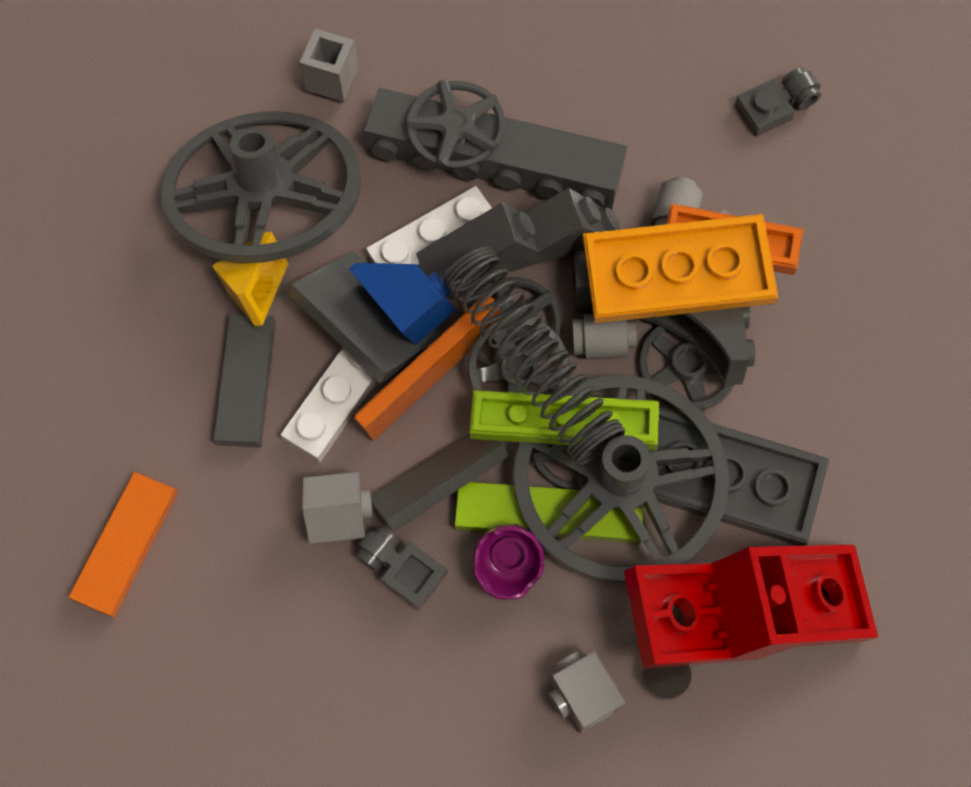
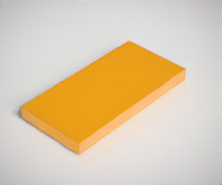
(679, 268)

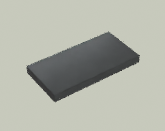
(770, 484)

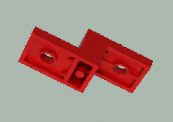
(749, 605)

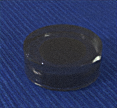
(666, 682)

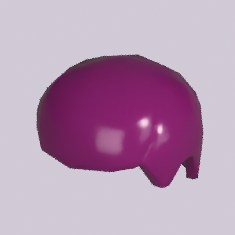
(508, 561)

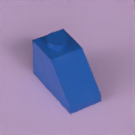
(407, 296)

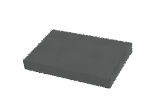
(355, 319)

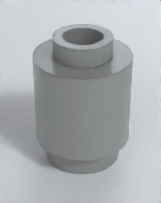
(675, 191)
(603, 339)

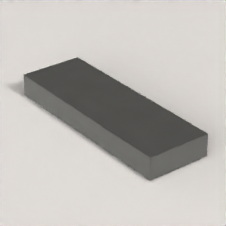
(244, 382)
(436, 479)

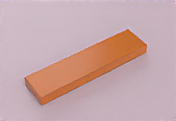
(422, 373)

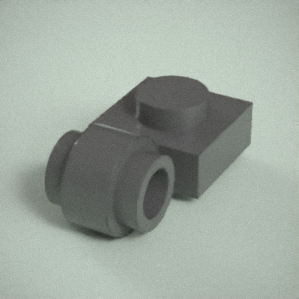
(770, 107)
(409, 574)

